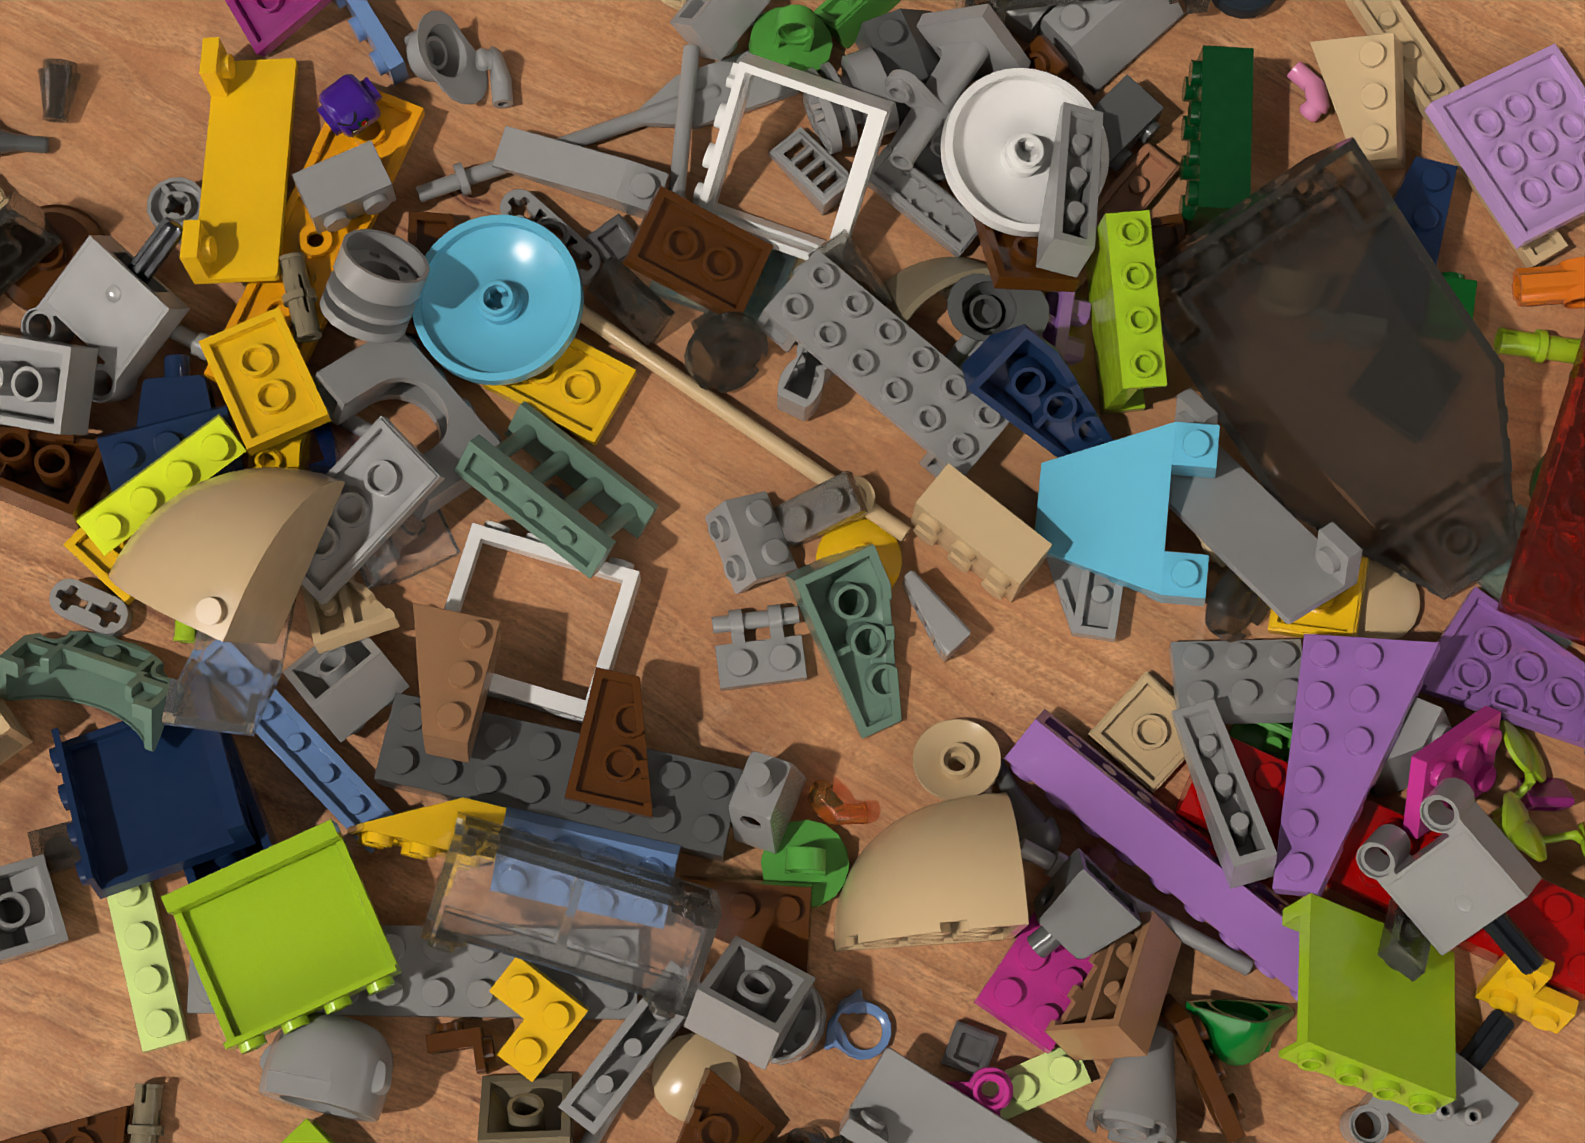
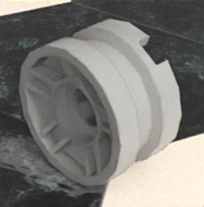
(170, 194)

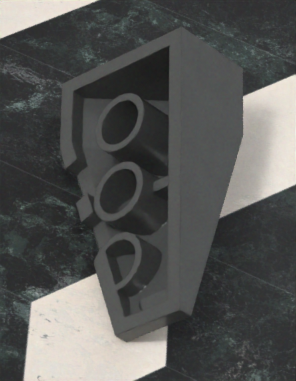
(904, 47)

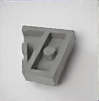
(1087, 601)

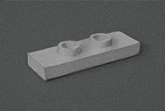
(923, 204)

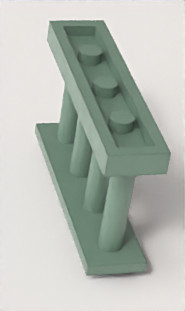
(541, 510)

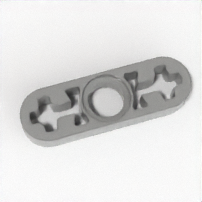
(535, 209)

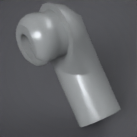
(500, 77)

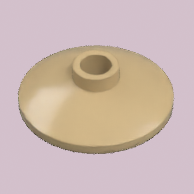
(956, 742)

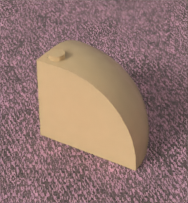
(230, 551)
(937, 879)

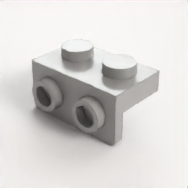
(749, 541)

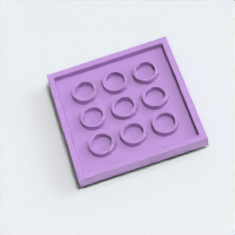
(1521, 142)

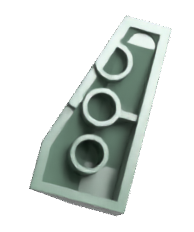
(851, 622)

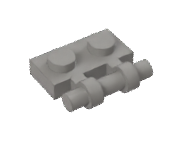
(759, 661)

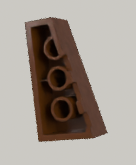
(50, 474)

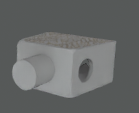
(767, 794)

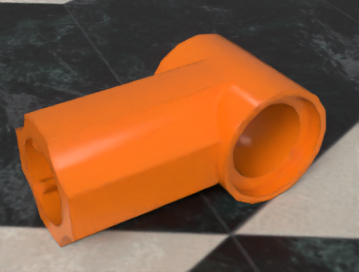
(1551, 284)

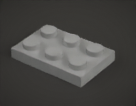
(1245, 678)

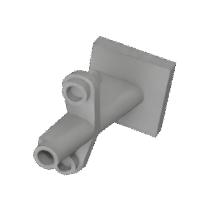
(970, 46)

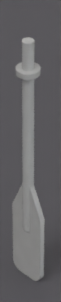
(656, 112)

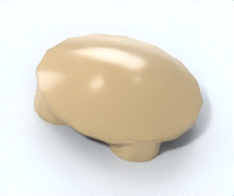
(1388, 604)
(681, 1067)

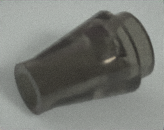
(58, 87)

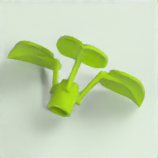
(1513, 816)

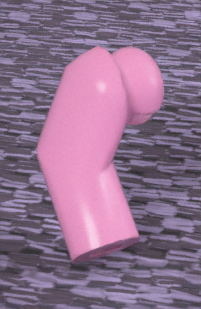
(1314, 89)

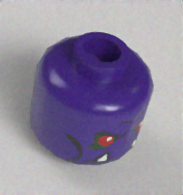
(349, 105)

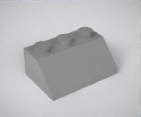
(1106, 34)

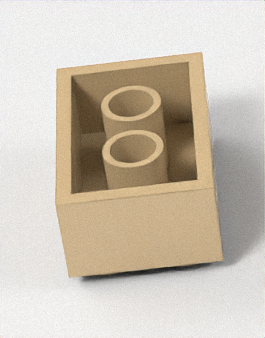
(979, 534)

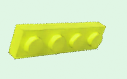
(178, 469)

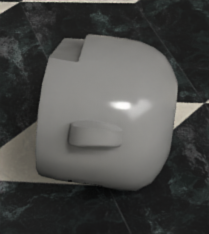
(329, 1068)

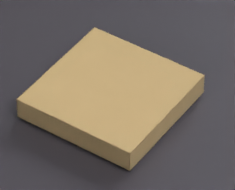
(1142, 734)

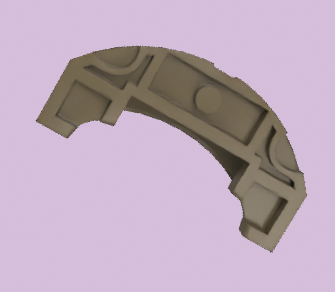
(924, 279)

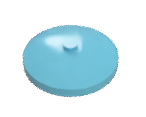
(499, 300)

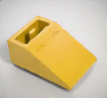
(423, 830)

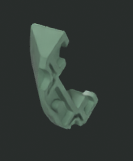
(90, 672)

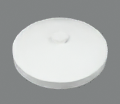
(1002, 146)

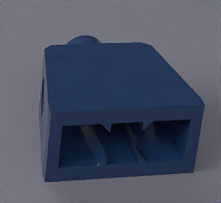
(174, 393)

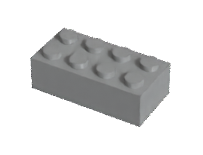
(46, 384)

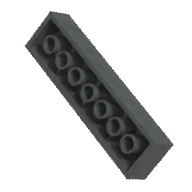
(530, 770)

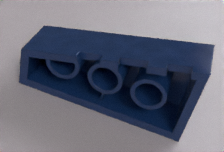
(1425, 200)

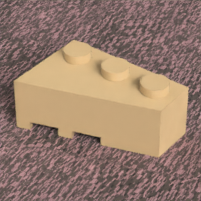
(1368, 93)

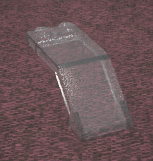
(226, 684)

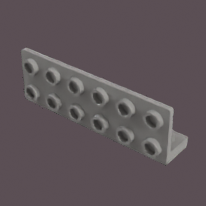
(883, 363)
(1258, 535)
(915, 1106)

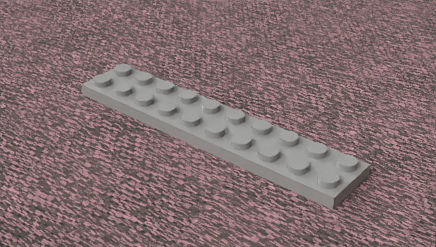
(450, 985)

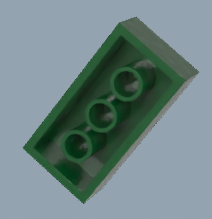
(1216, 133)

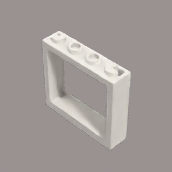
(729, 120)
(531, 546)

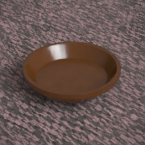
(73, 229)

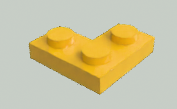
(1526, 995)
(547, 1012)

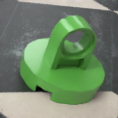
(791, 38)
(809, 855)

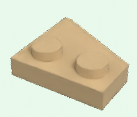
(347, 617)

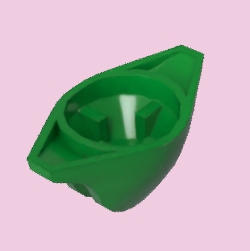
(1239, 1028)

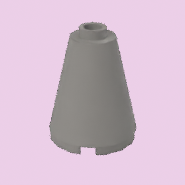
(1139, 1095)

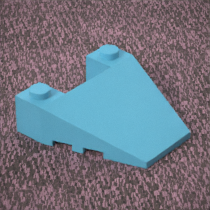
(1111, 509)

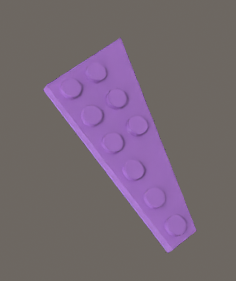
(1511, 668)
(1342, 733)

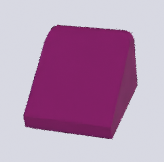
(1547, 796)

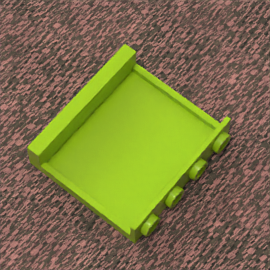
(1125, 312)
(283, 936)
(1366, 1019)

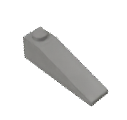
(579, 171)
(1072, 192)
(1225, 795)
(619, 1066)

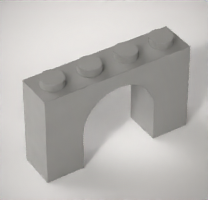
(403, 373)

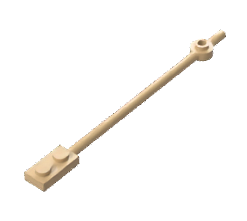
(738, 419)

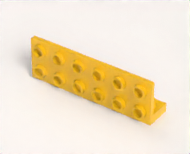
(243, 169)

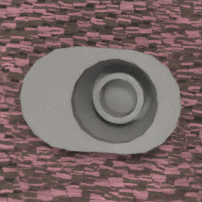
(444, 56)

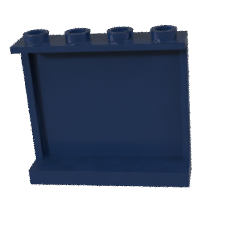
(145, 809)

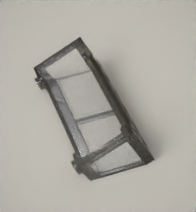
(573, 912)

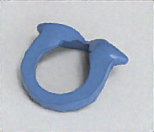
(837, 1037)

